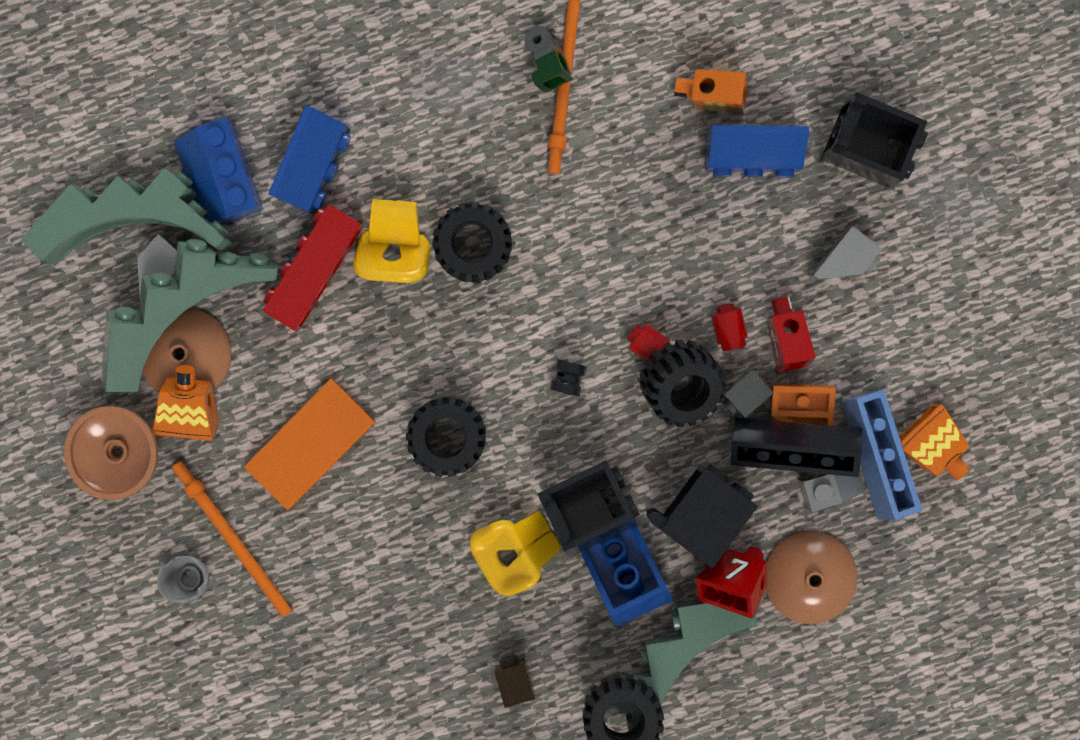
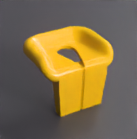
(398, 225)
(530, 540)

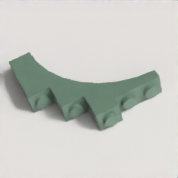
(82, 214)
(164, 298)
(668, 655)

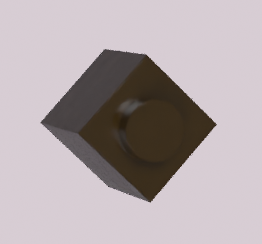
(514, 681)

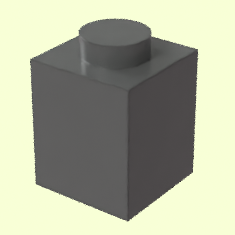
(746, 394)

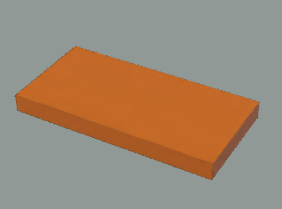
(309, 444)

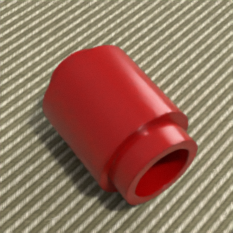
(729, 327)
(645, 341)

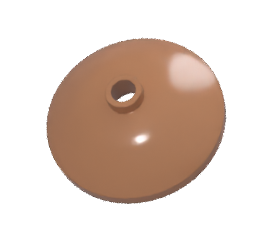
(204, 346)
(92, 457)
(792, 566)

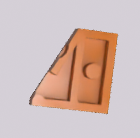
(803, 403)

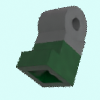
(549, 58)

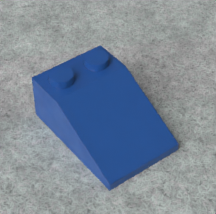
(626, 576)

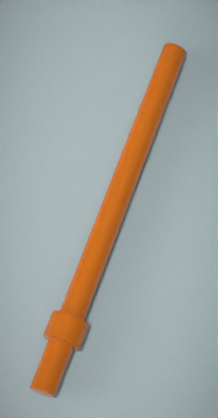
(557, 140)
(195, 490)

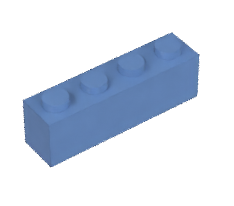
(882, 456)

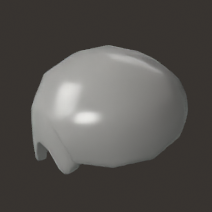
(171, 581)

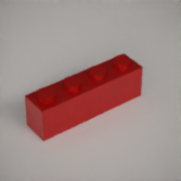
(312, 268)

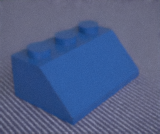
(755, 150)
(310, 160)
(219, 171)

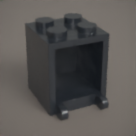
(862, 137)
(580, 511)
(706, 514)

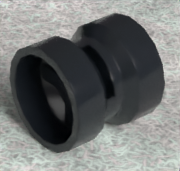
(568, 377)

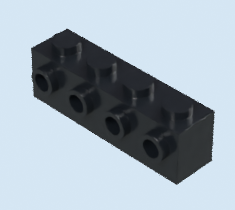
(796, 447)

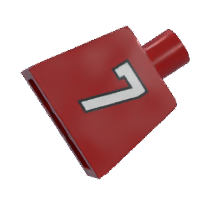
(789, 350)
(735, 582)

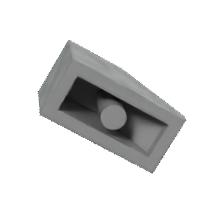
(156, 257)
(848, 257)
(827, 490)

